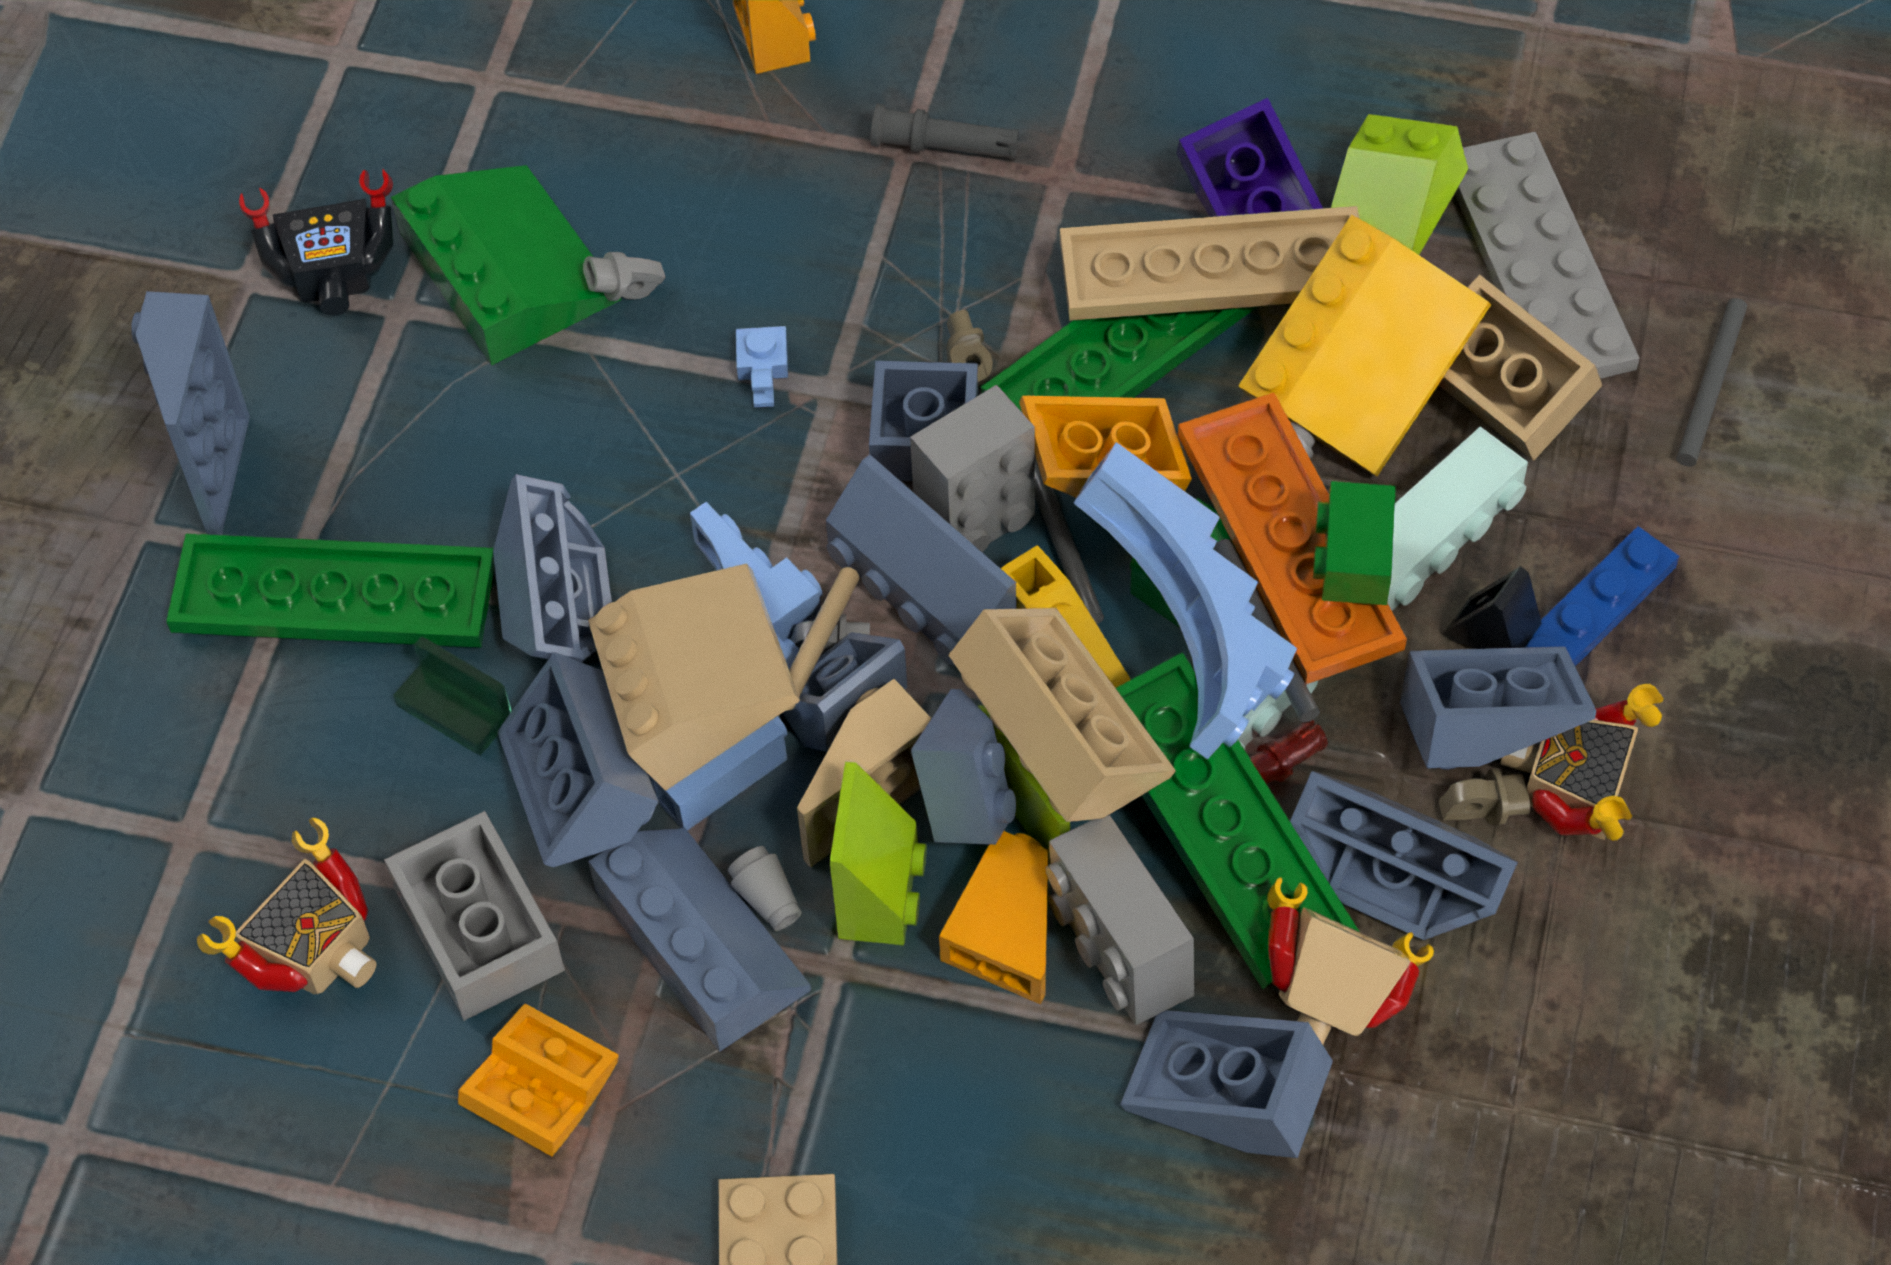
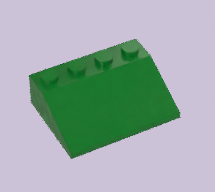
(499, 256)

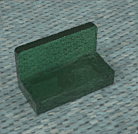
(454, 697)

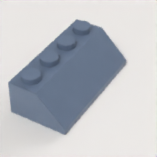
(913, 558)
(574, 764)
(697, 933)

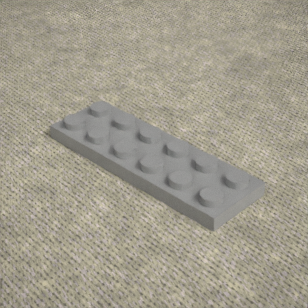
(1539, 249)

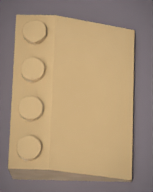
(691, 669)

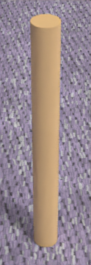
(822, 628)

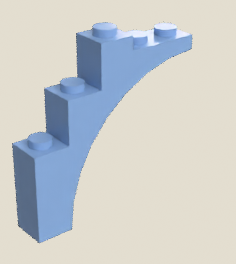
(1169, 536)
(790, 599)

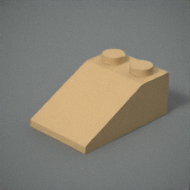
(877, 738)

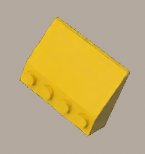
(1365, 344)

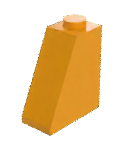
(1002, 919)

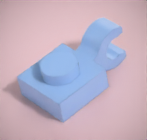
(760, 358)

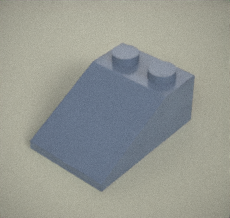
(1490, 702)
(1231, 1079)

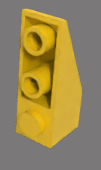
(1045, 586)

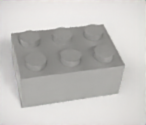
(978, 467)
(475, 915)
(1120, 920)

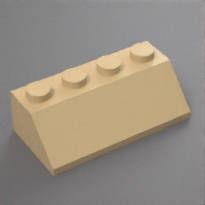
(1059, 711)

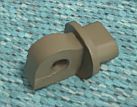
(967, 345)
(1486, 798)

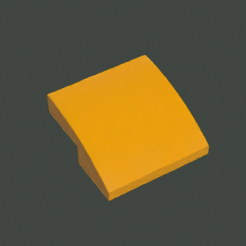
(538, 1079)

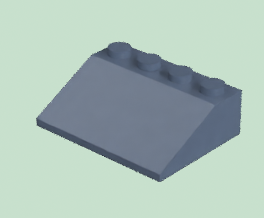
(195, 395)

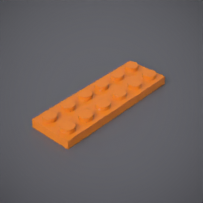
(1269, 509)

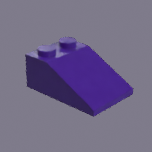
(1246, 165)

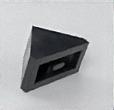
(1498, 615)

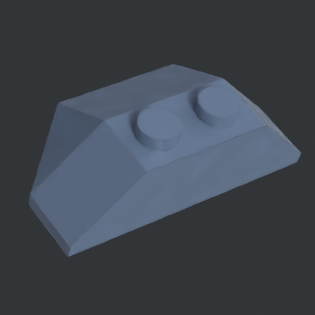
(548, 571)
(1398, 860)

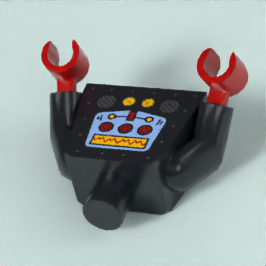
(327, 247)

